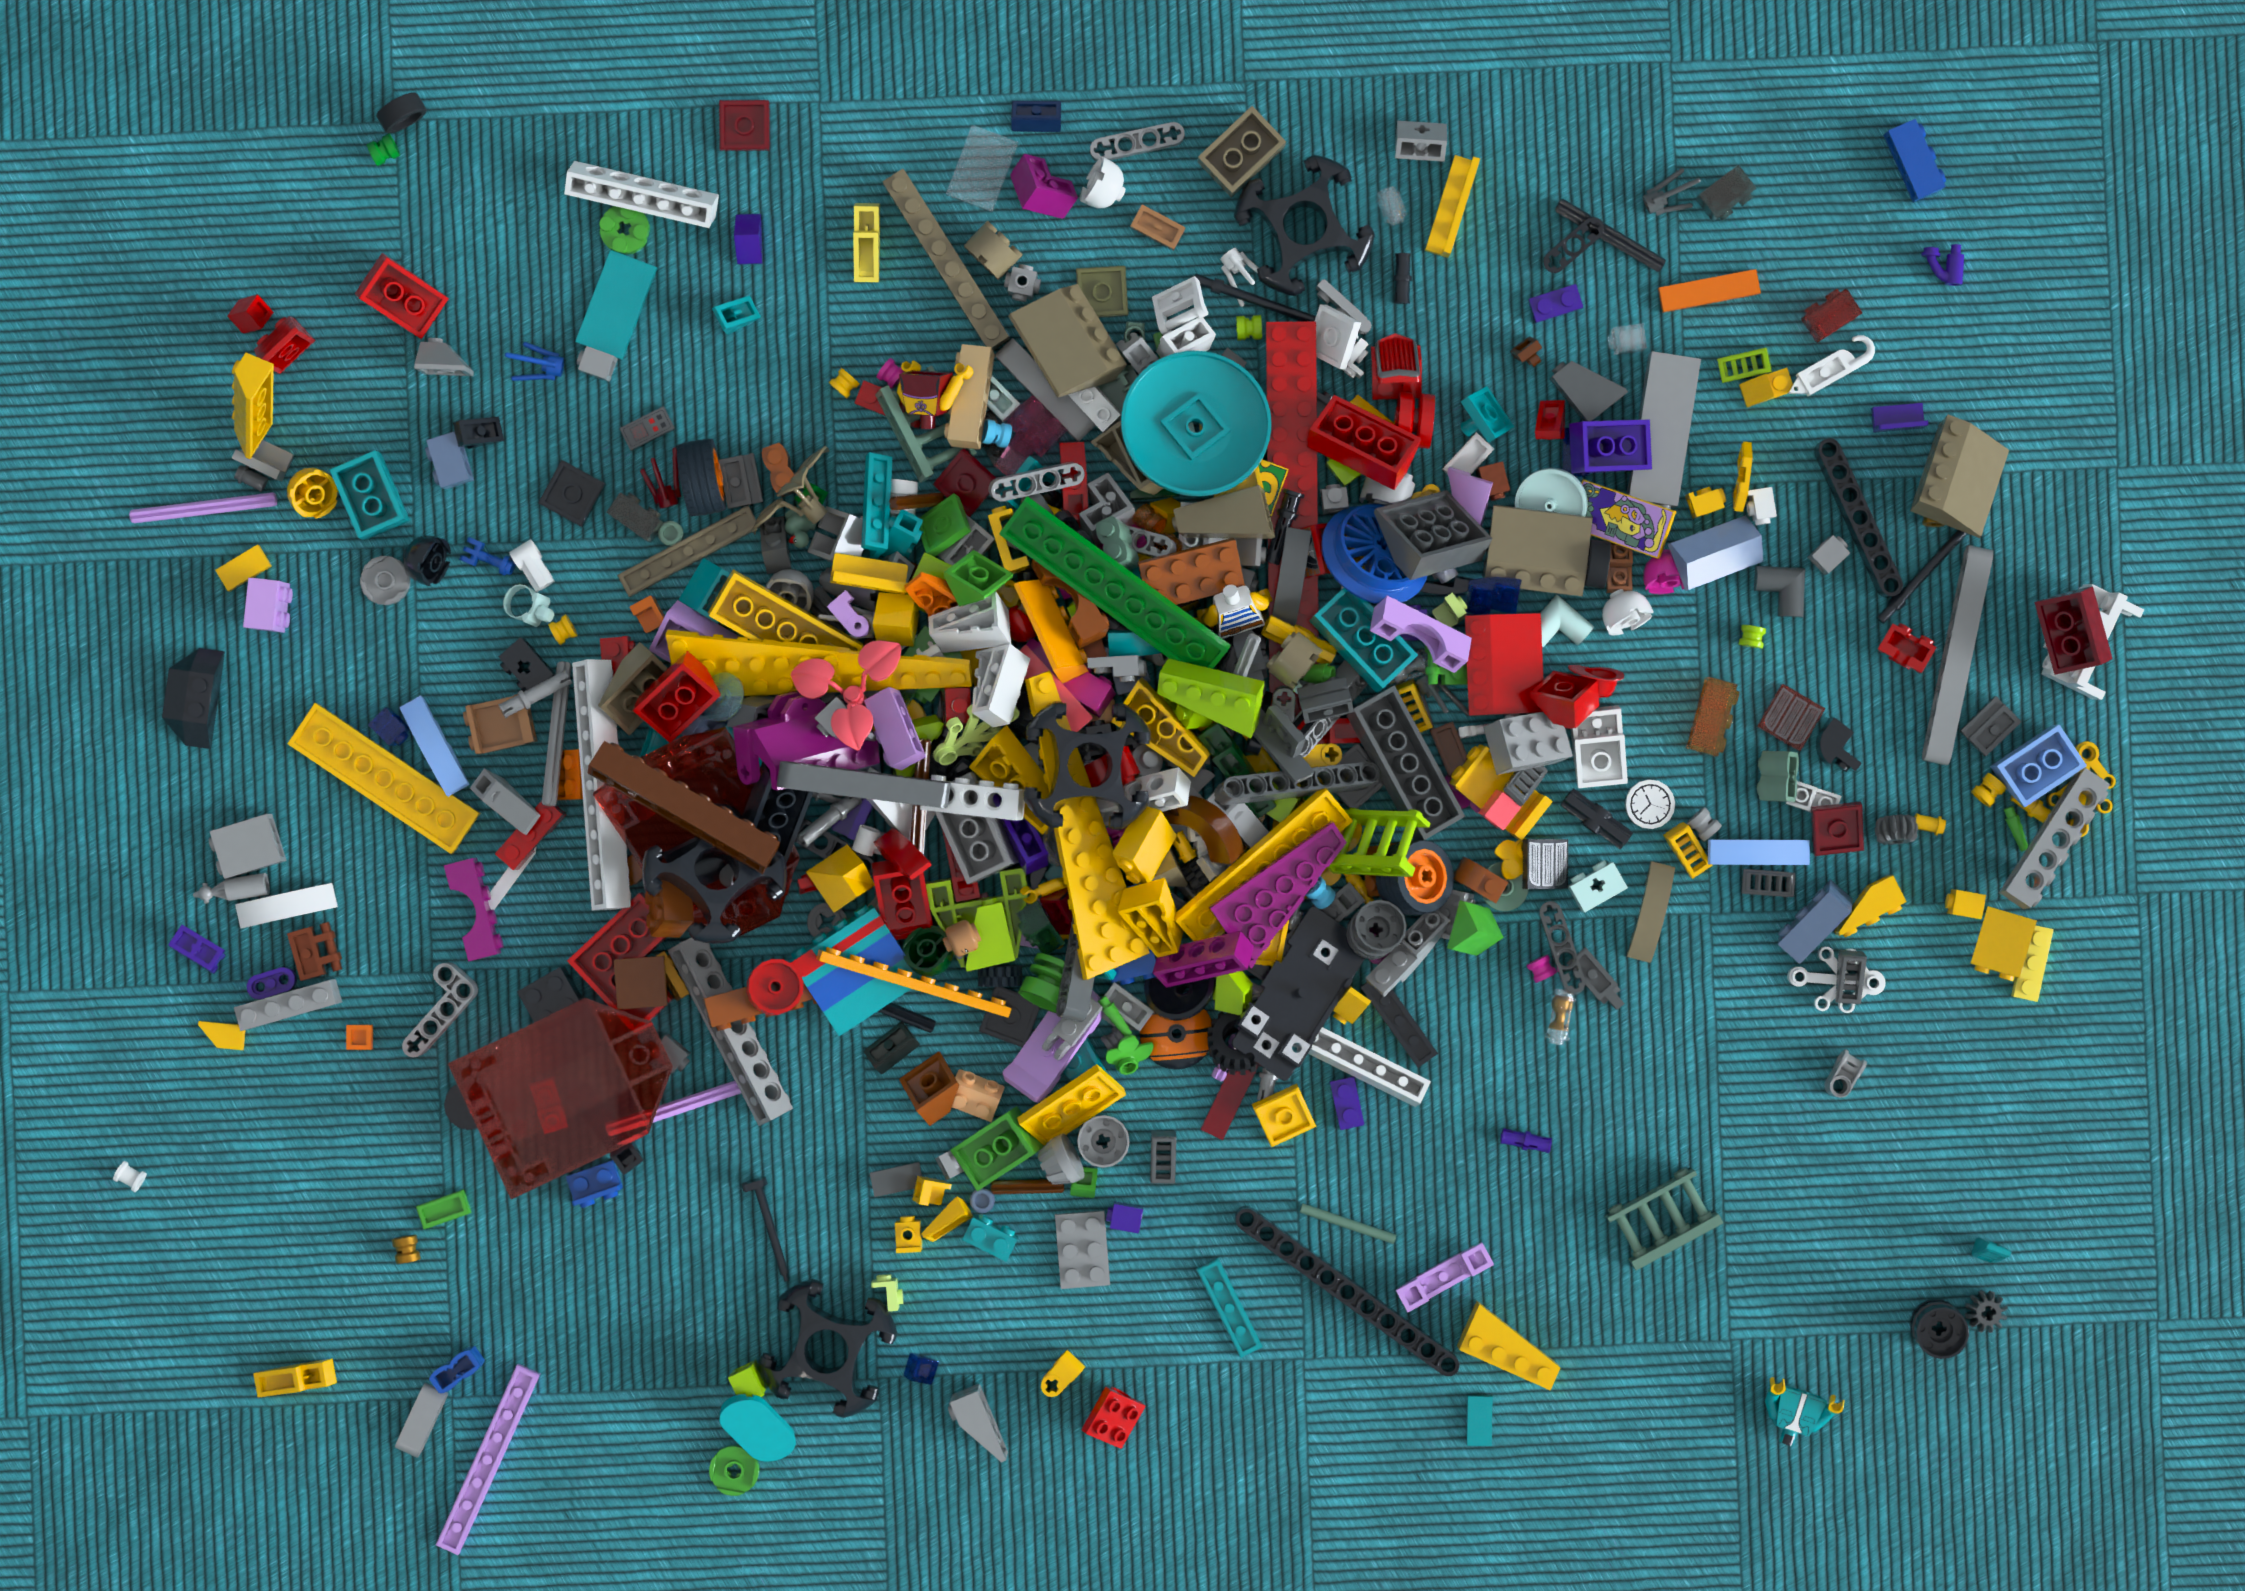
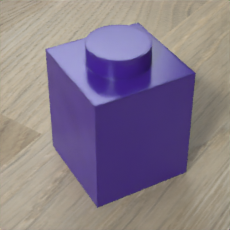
(1125, 1217)

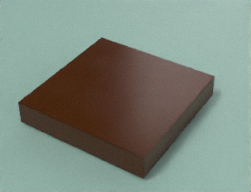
(640, 982)

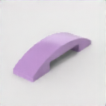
(1444, 1276)

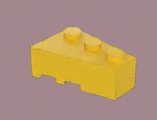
(1151, 915)

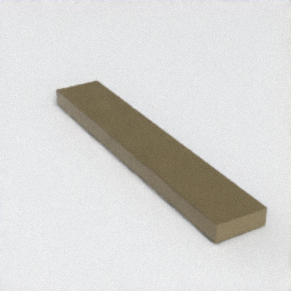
(688, 551)

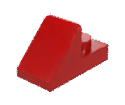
(1550, 420)

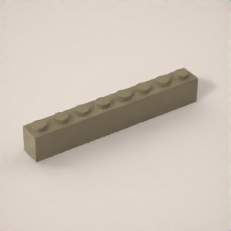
(946, 260)

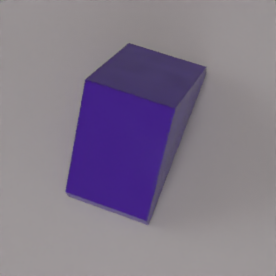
(748, 239)

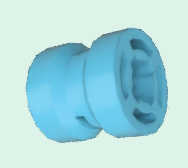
(996, 433)
(1321, 894)

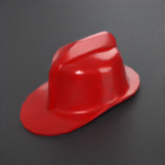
(1606, 677)

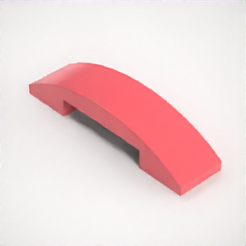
(1075, 712)

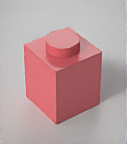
(1499, 809)

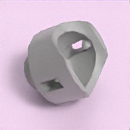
(1147, 760)

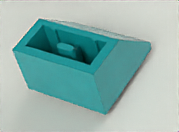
(704, 587)

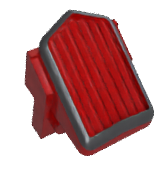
(1396, 367)

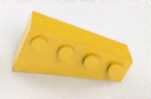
(1167, 732)
(1009, 762)

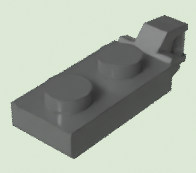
(1598, 979)

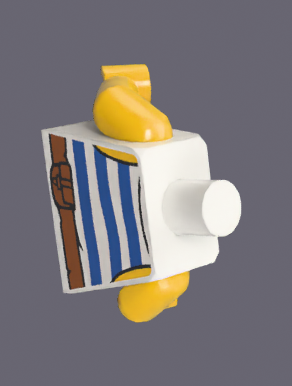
(1235, 610)

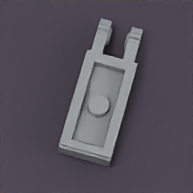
(1328, 293)
(1070, 1031)

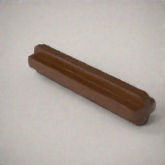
(916, 501)
(1025, 1186)

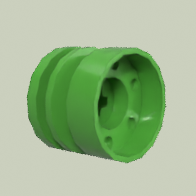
(1045, 988)

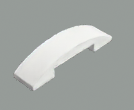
(286, 905)

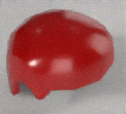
(1020, 625)

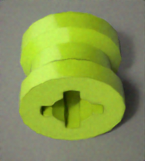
(1752, 636)

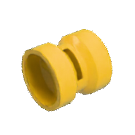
(1988, 790)

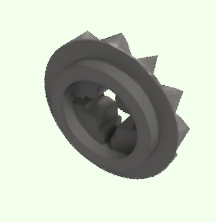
(815, 919)

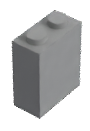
(247, 846)

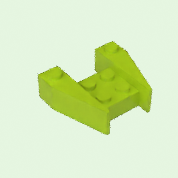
(948, 912)

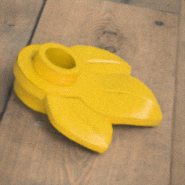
(1512, 858)

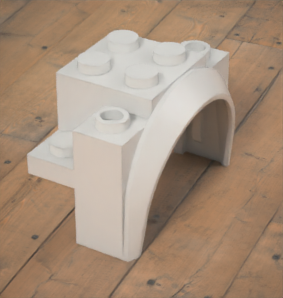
(2111, 605)

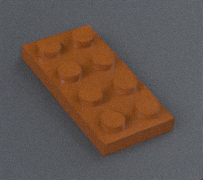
(1194, 571)

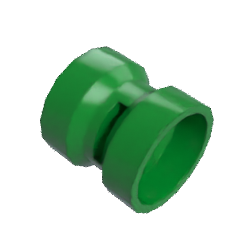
(383, 149)

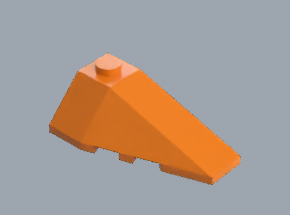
(931, 593)

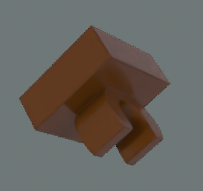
(1527, 351)

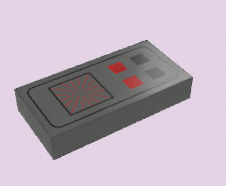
(647, 428)

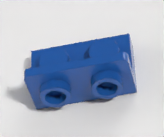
(594, 1183)

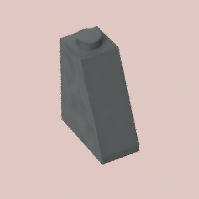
(1586, 390)

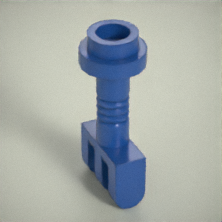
(505, 565)

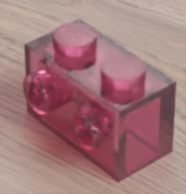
(1036, 426)

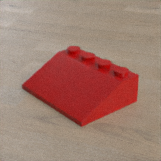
(1503, 663)

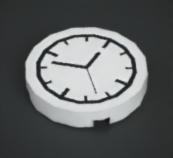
(1649, 804)

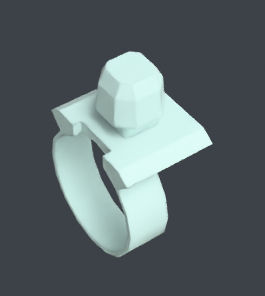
(538, 611)

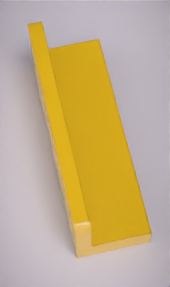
(869, 573)

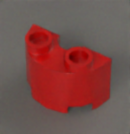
(1906, 648)

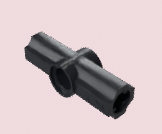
(1596, 818)

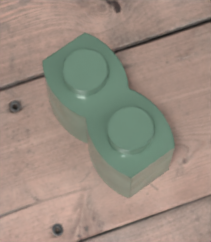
(1117, 542)
(1778, 776)

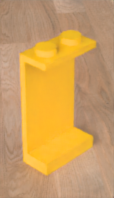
(1479, 780)

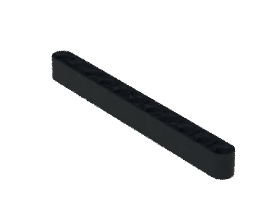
(1354, 1301)

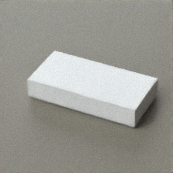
(1470, 455)

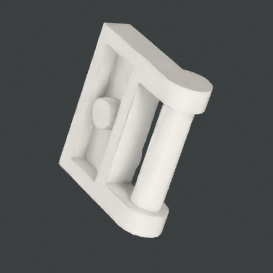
(1177, 299)

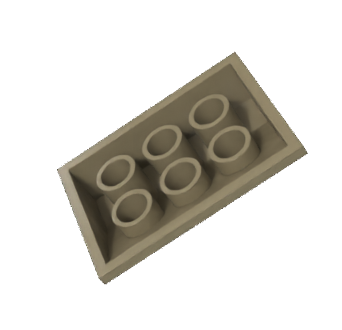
(1068, 341)
(1960, 476)
(1539, 548)

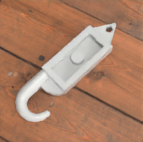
(1831, 368)

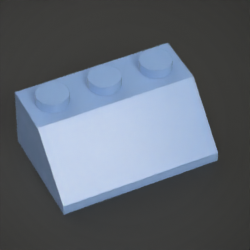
(2038, 765)

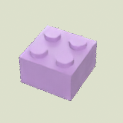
(267, 605)

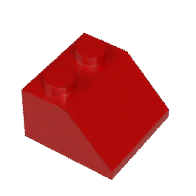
(1566, 698)

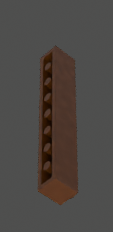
(683, 806)

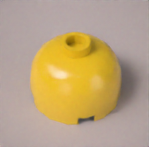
(312, 492)

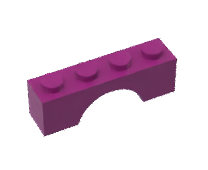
(482, 938)

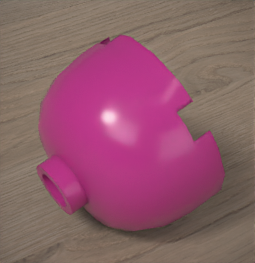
(1662, 574)

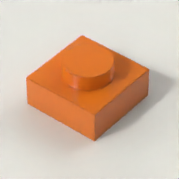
(359, 1037)

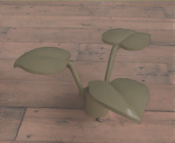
(808, 505)

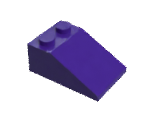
(1610, 446)

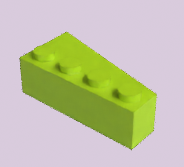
(1214, 694)

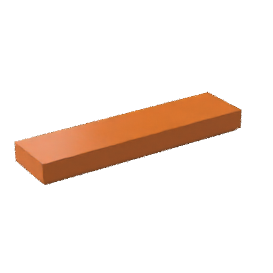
(1709, 290)

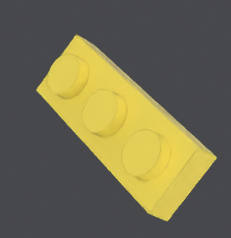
(2032, 973)

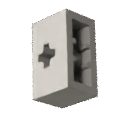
(1420, 141)

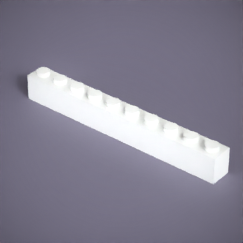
(605, 846)

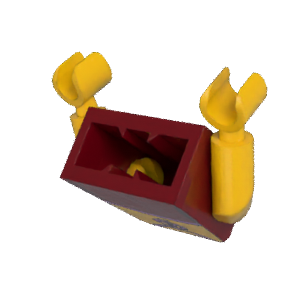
(929, 391)
(1055, 903)

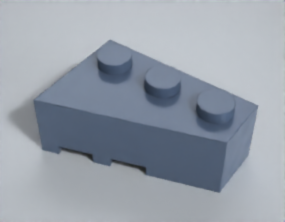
(1815, 921)

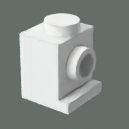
(1761, 505)

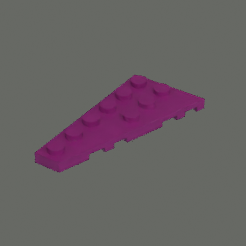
(1274, 893)

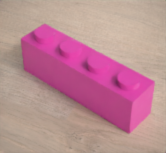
(1089, 690)

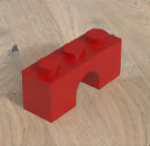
(520, 846)

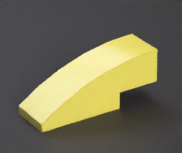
(866, 242)

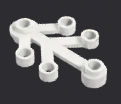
(1831, 979)

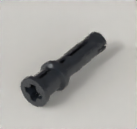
(1287, 514)

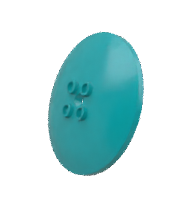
(1202, 390)

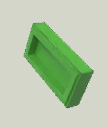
(443, 1209)

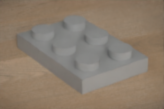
(1082, 1249)

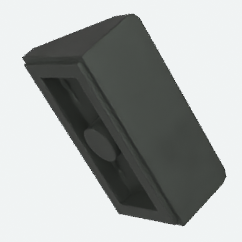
(891, 1048)

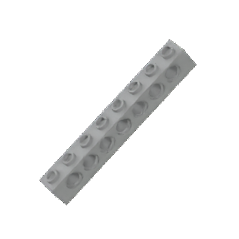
(728, 1041)

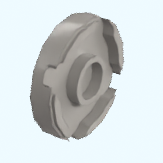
(385, 580)

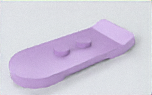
(1036, 1070)

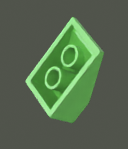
(995, 1149)

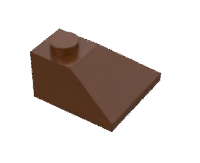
(931, 1088)

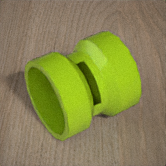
(1247, 328)

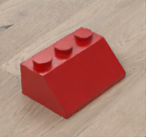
(677, 697)

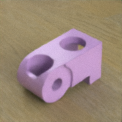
(853, 622)

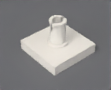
(1335, 336)

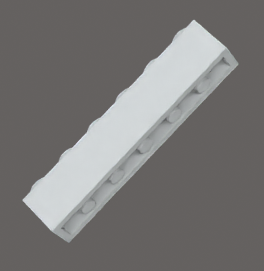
(1369, 1067)

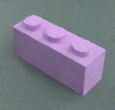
(894, 729)

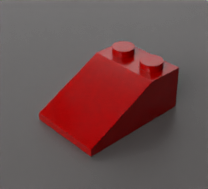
(401, 296)
(284, 343)
(901, 901)

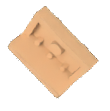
(977, 1095)

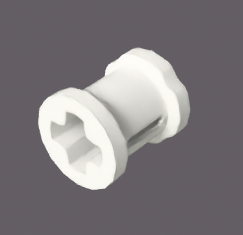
(129, 1176)

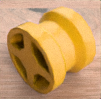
(844, 383)
(563, 629)

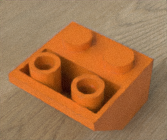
(570, 776)

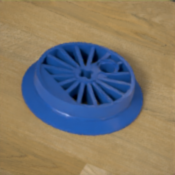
(1368, 541)

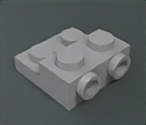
(1124, 667)

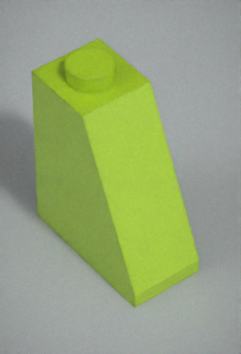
(995, 937)

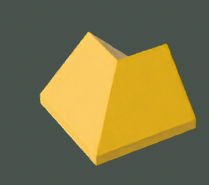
(841, 878)

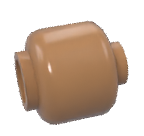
(961, 938)

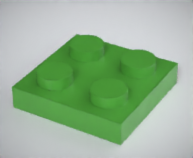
(944, 525)

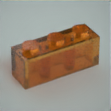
(1712, 717)

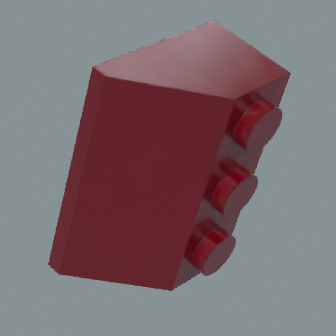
(2073, 630)

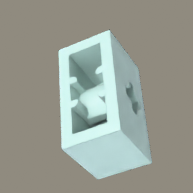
(1611, 885)

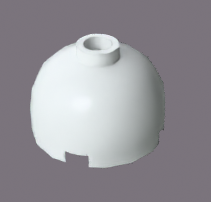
(1103, 185)
(1625, 610)

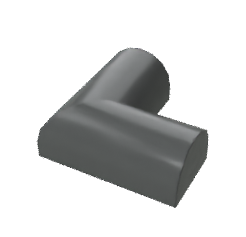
(1789, 584)

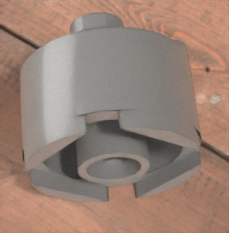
(1380, 494)

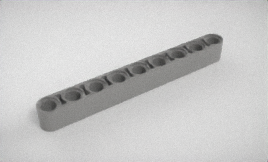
(1957, 655)

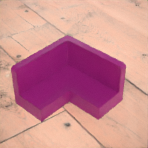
(1040, 190)

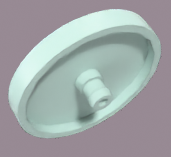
(1552, 492)

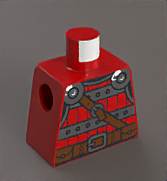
(955, 704)

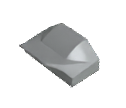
(1130, 1007)

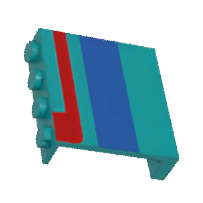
(846, 994)

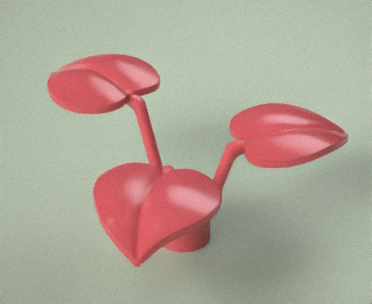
(856, 721)

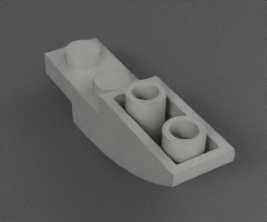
(1409, 953)

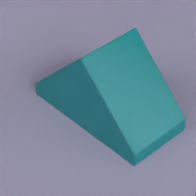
(736, 314)

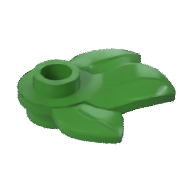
(1128, 1054)

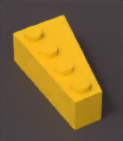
(1505, 1348)

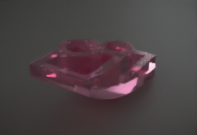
(1013, 456)

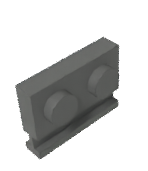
(741, 481)
(1990, 726)

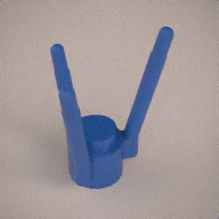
(552, 365)

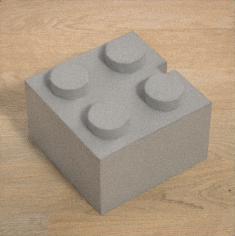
(849, 534)

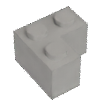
(1107, 501)

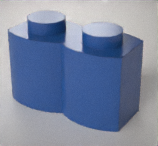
(454, 1371)

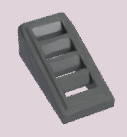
(1526, 781)
(1746, 880)
(1842, 966)
(1163, 1136)

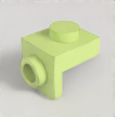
(1450, 611)
(894, 1295)

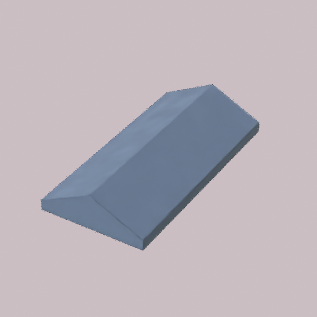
(1717, 552)

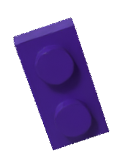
(1555, 303)
(1347, 1103)

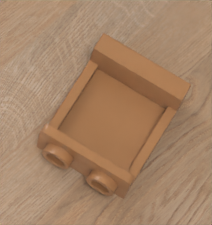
(493, 731)

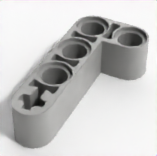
(437, 1013)

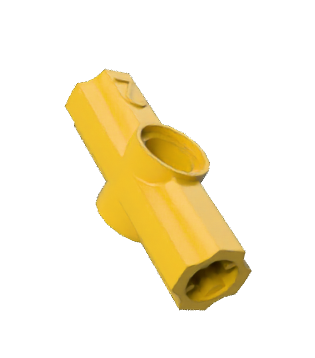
(1279, 630)

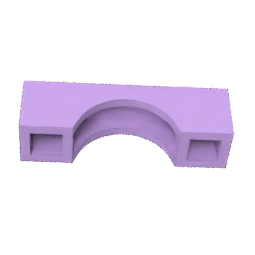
(1446, 645)

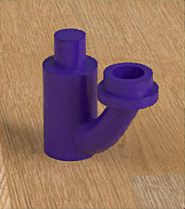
(1954, 264)

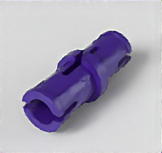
(1525, 1140)

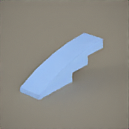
(434, 746)
(1759, 852)

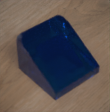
(920, 1369)

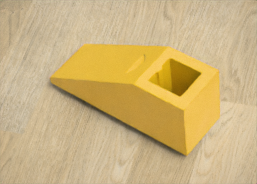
(1873, 901)

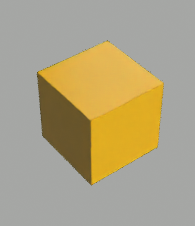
(896, 618)

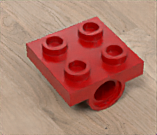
(1113, 1417)

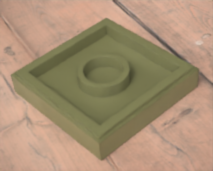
(1105, 289)

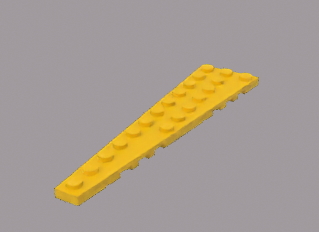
(767, 664)
(1086, 858)

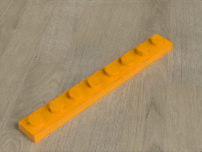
(904, 978)

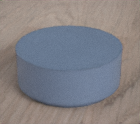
(982, 1200)

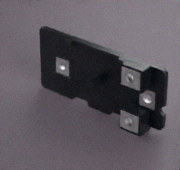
(1298, 995)

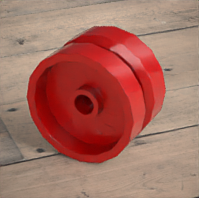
(1416, 420)
(760, 992)

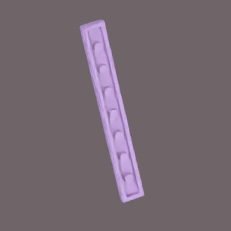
(488, 1459)

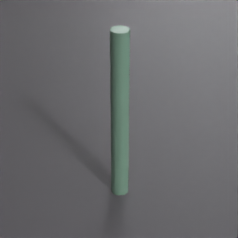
(1348, 1223)

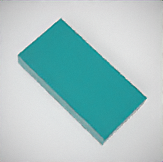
(1479, 1420)

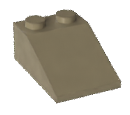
(634, 675)

